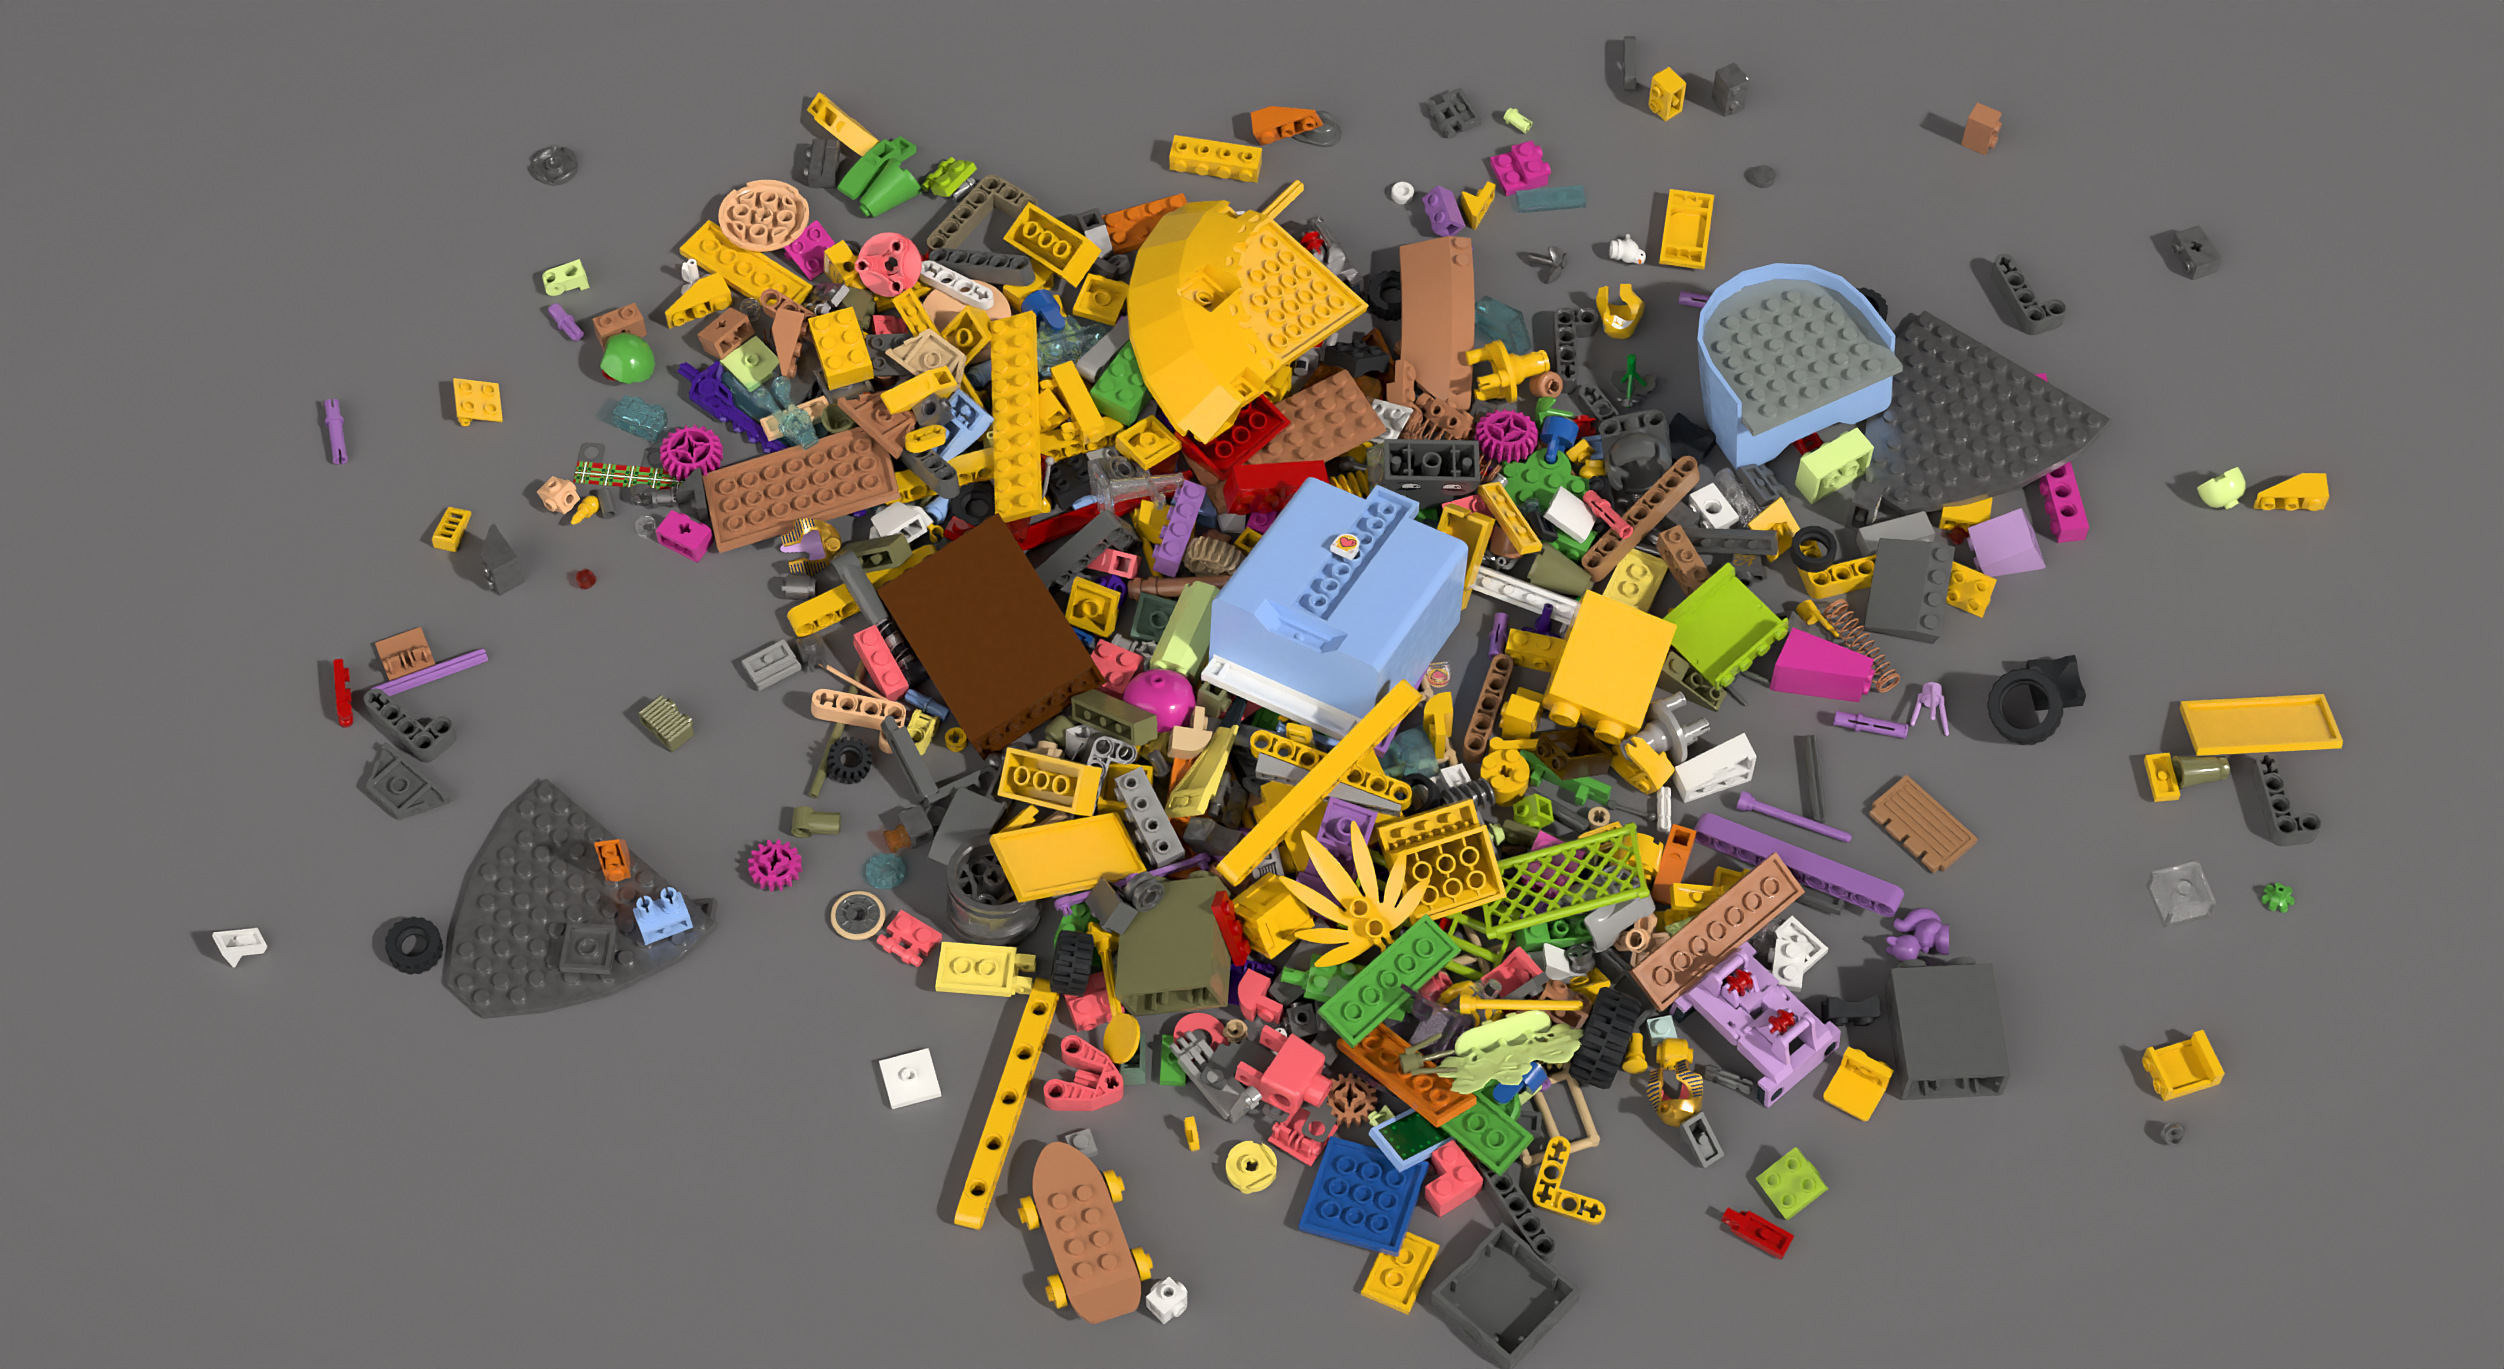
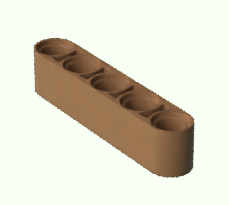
(1488, 718)

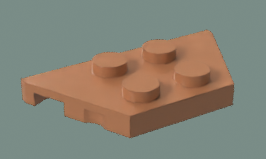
(877, 421)

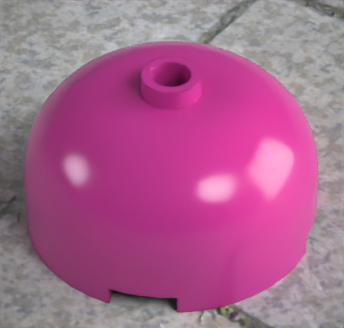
(1162, 694)

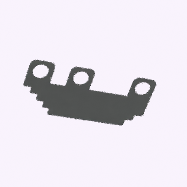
(1228, 1058)

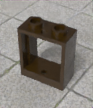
(1590, 760)

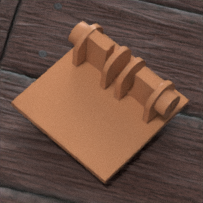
(405, 653)

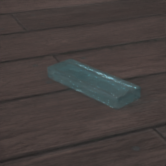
(1550, 199)

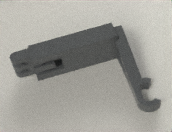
(916, 770)

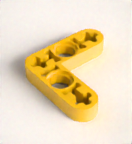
(1558, 1195)

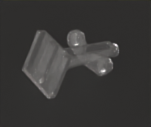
(1111, 491)

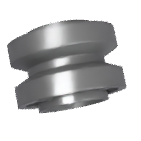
(1120, 467)
(1144, 891)

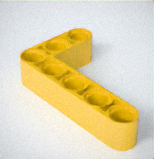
(1830, 581)

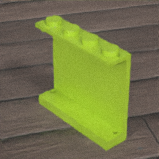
(1724, 628)

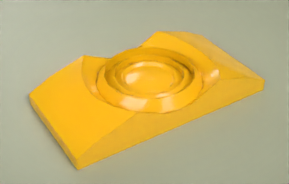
(1686, 229)

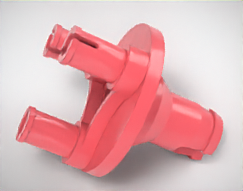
(875, 265)

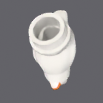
(1626, 250)

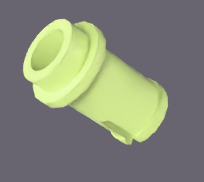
(1517, 120)

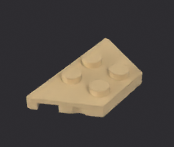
(928, 353)

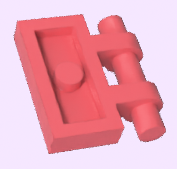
(913, 933)

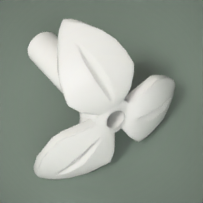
(690, 274)

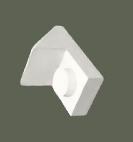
(238, 943)
(1551, 960)

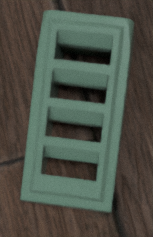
(1135, 1073)

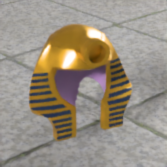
(817, 539)

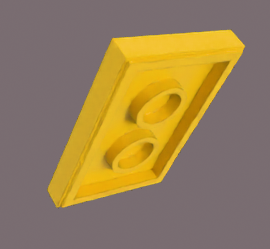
(1399, 1279)

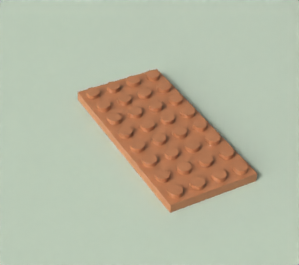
(1323, 425)
(818, 483)

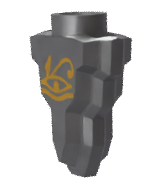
(1747, 568)

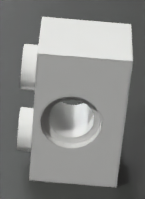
(1711, 500)

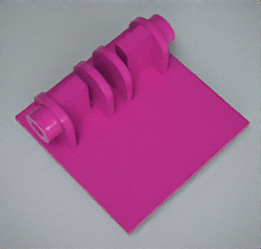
(809, 250)

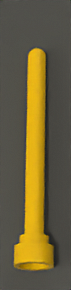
(1470, 1004)

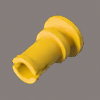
(1635, 1058)

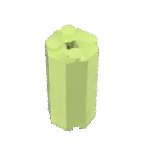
(1187, 634)

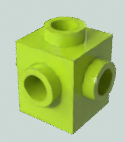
(1533, 811)

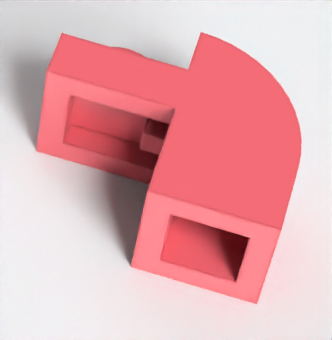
(1254, 1001)

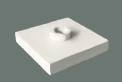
(910, 1078)

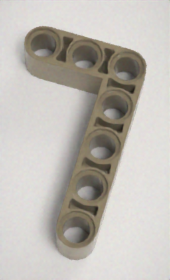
(987, 194)

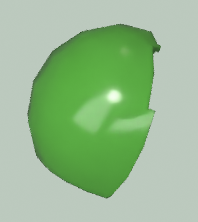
(628, 358)

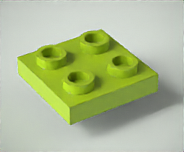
(1792, 1183)

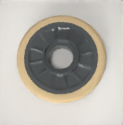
(857, 901)

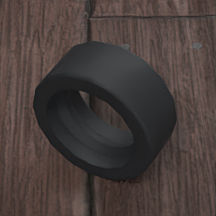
(1817, 534)
(1434, 795)

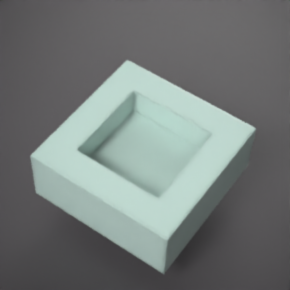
(1660, 1028)

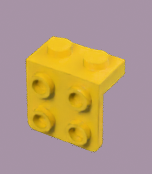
(1858, 1084)

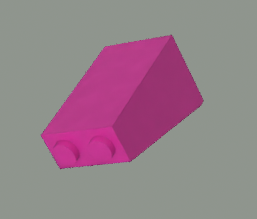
(1821, 669)

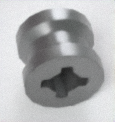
(1581, 958)

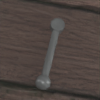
(1612, 805)

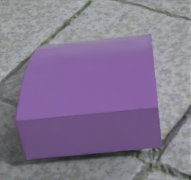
(1336, 833)

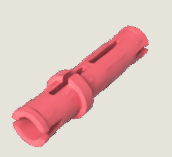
(1602, 509)

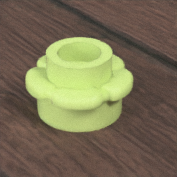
(1496, 833)

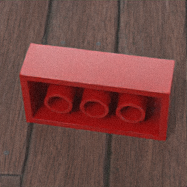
(1268, 485)

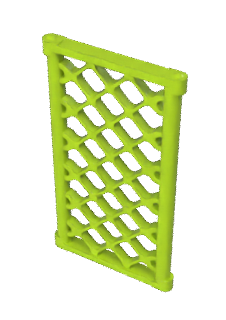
(1578, 904)

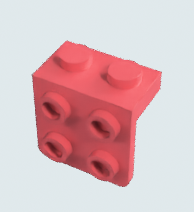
(1513, 973)

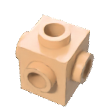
(558, 495)

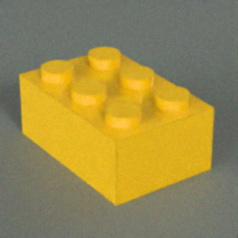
(841, 348)

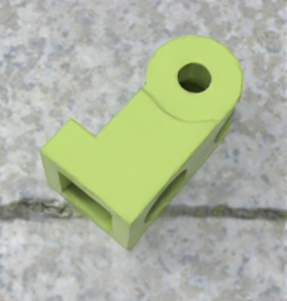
(565, 278)

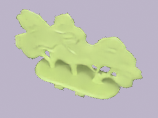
(1507, 1048)

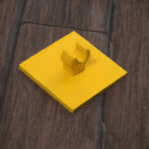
(1776, 518)

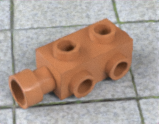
(1447, 417)

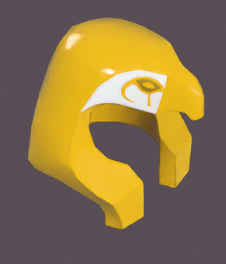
(1620, 321)

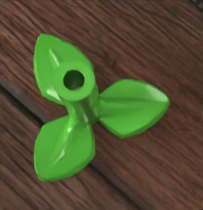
(1543, 410)

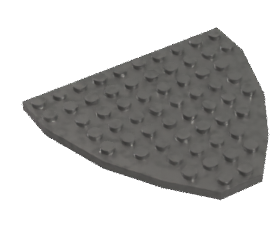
(1968, 423)
(526, 891)

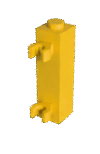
(1078, 403)

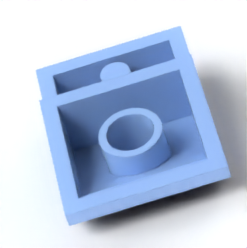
(967, 426)

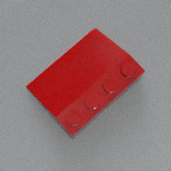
(1252, 430)

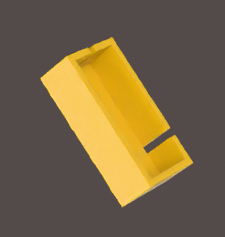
(1475, 532)

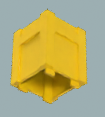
(1271, 915)

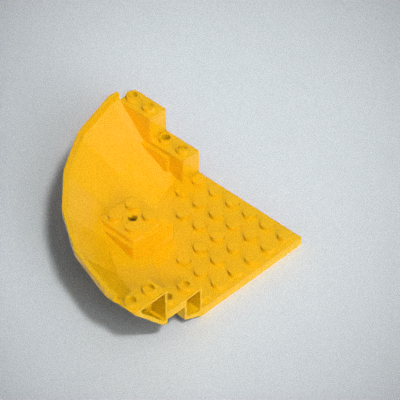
(1260, 311)

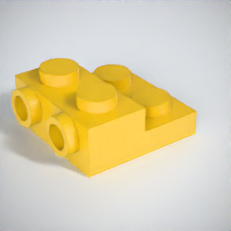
(1101, 299)
(1147, 442)
(1092, 607)

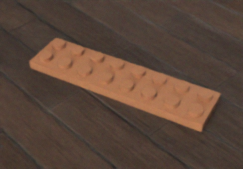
(1716, 932)

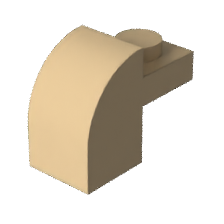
(1191, 741)

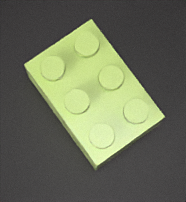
(1833, 465)

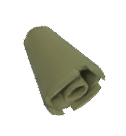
(1558, 573)

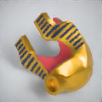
(1678, 1110)

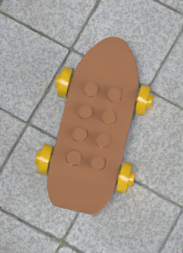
(1084, 1235)

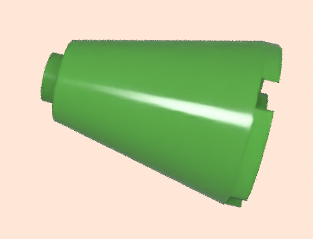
(889, 190)

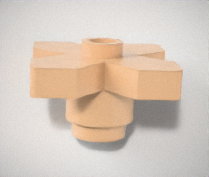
(1641, 939)

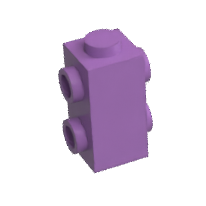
(1443, 212)

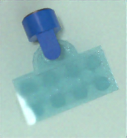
(1058, 336)

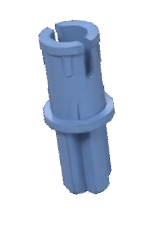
(927, 704)

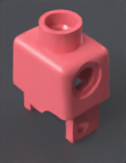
(1291, 1076)

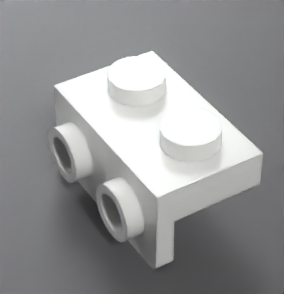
(1788, 963)

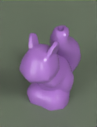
(1928, 934)

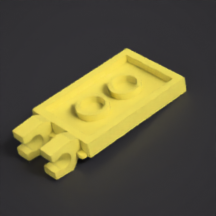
(1637, 580)
(983, 970)

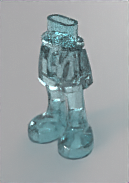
(797, 423)

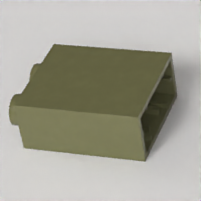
(1175, 952)

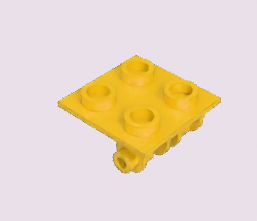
(477, 401)
(1969, 589)

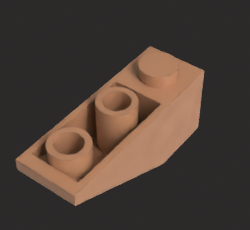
(788, 333)

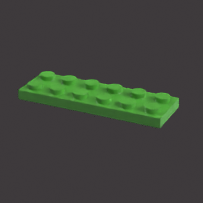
(1377, 990)

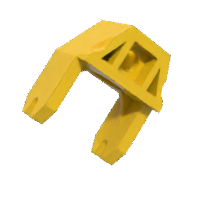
(1647, 771)

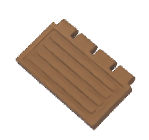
(1923, 823)

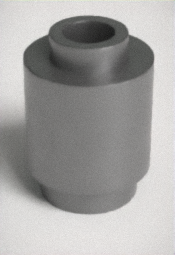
(799, 587)

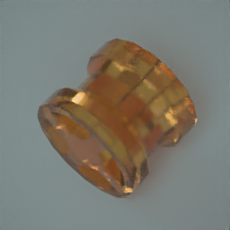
(897, 838)

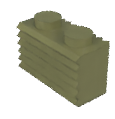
(666, 723)

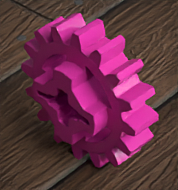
(783, 870)

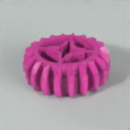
(1506, 435)
(677, 456)

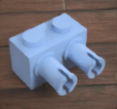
(662, 917)

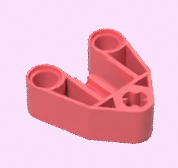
(1090, 1083)

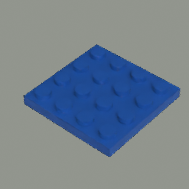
(1362, 1197)

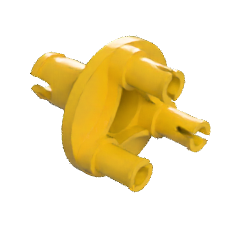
(1507, 370)

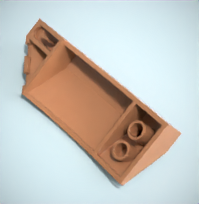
(1439, 316)

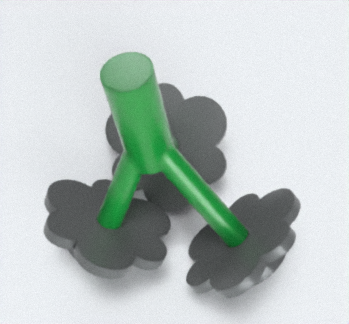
(1624, 382)

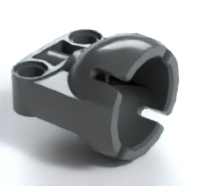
(1636, 450)

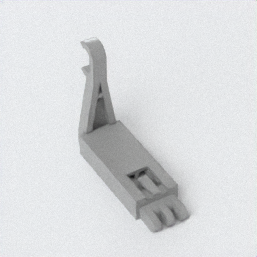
(1233, 1099)

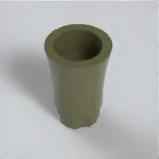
(2199, 770)

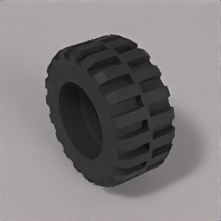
(1605, 1038)

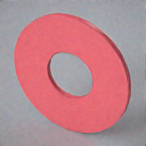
(1201, 1021)

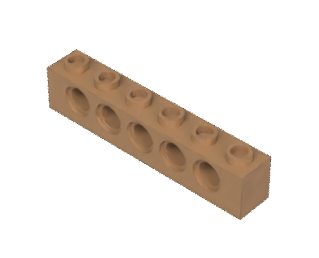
(1682, 559)

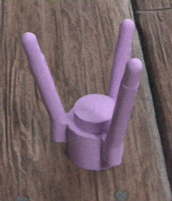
(1931, 697)

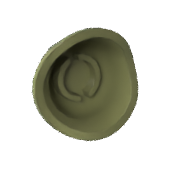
(836, 420)

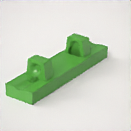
(1583, 787)

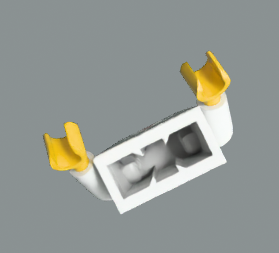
(903, 519)

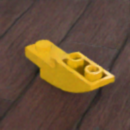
(841, 125)

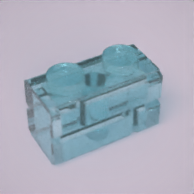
(640, 418)

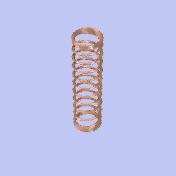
(1410, 428)
(1840, 610)

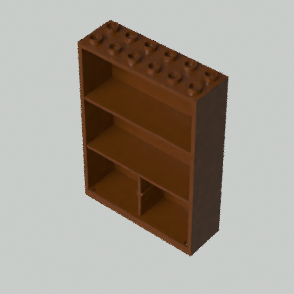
(990, 636)

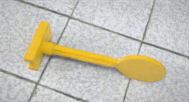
(1123, 1031)

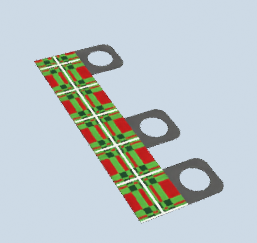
(597, 473)

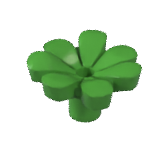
(2278, 896)

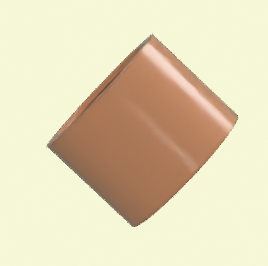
(1502, 545)

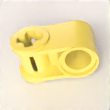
(923, 729)

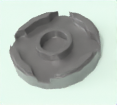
(555, 165)

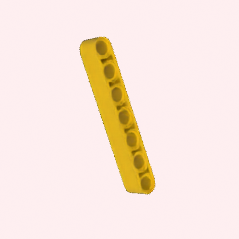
(839, 603)
(1300, 752)

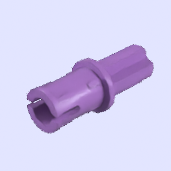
(565, 322)

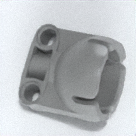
(1608, 921)

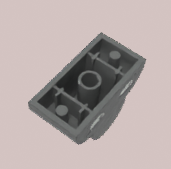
(1431, 469)

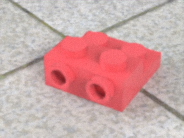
(1093, 1006)

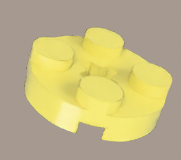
(1251, 1180)

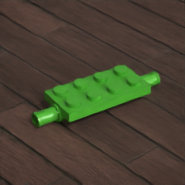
(1325, 982)

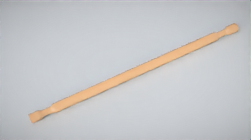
(855, 683)

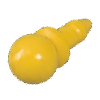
(586, 509)

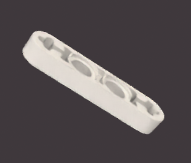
(958, 281)

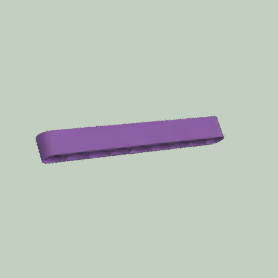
(1804, 865)

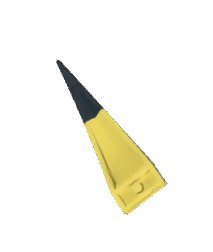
(1203, 778)

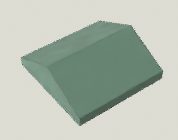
(1151, 617)

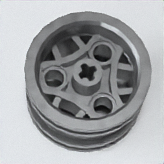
(982, 900)

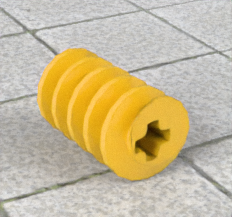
(1353, 484)

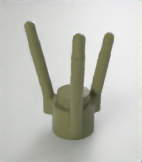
(1413, 1061)

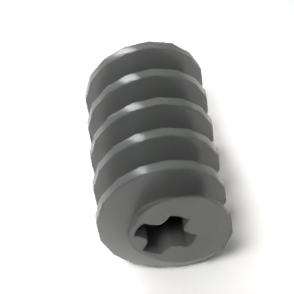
(1477, 790)

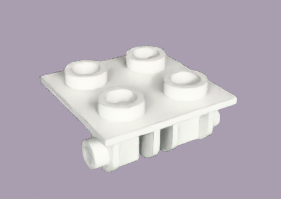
(1393, 417)

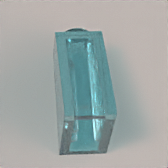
(1502, 323)

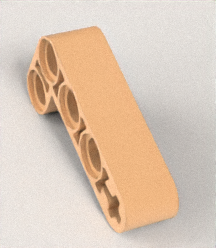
(857, 715)

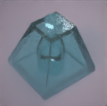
(1409, 754)

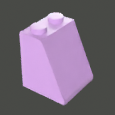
(2005, 545)

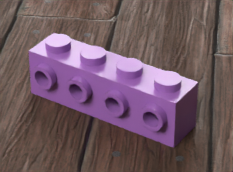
(1177, 533)

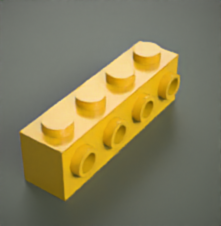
(1215, 158)
(1533, 650)

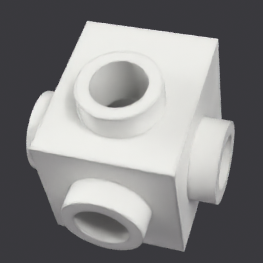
(1167, 1299)

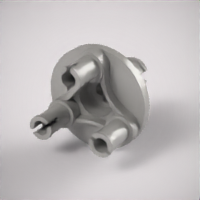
(1664, 731)

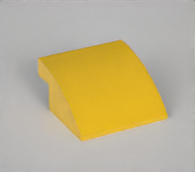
(1450, 851)

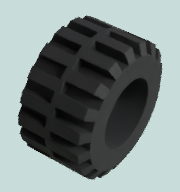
(1071, 963)

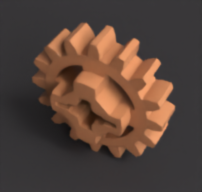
(1361, 1100)

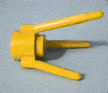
(1810, 614)

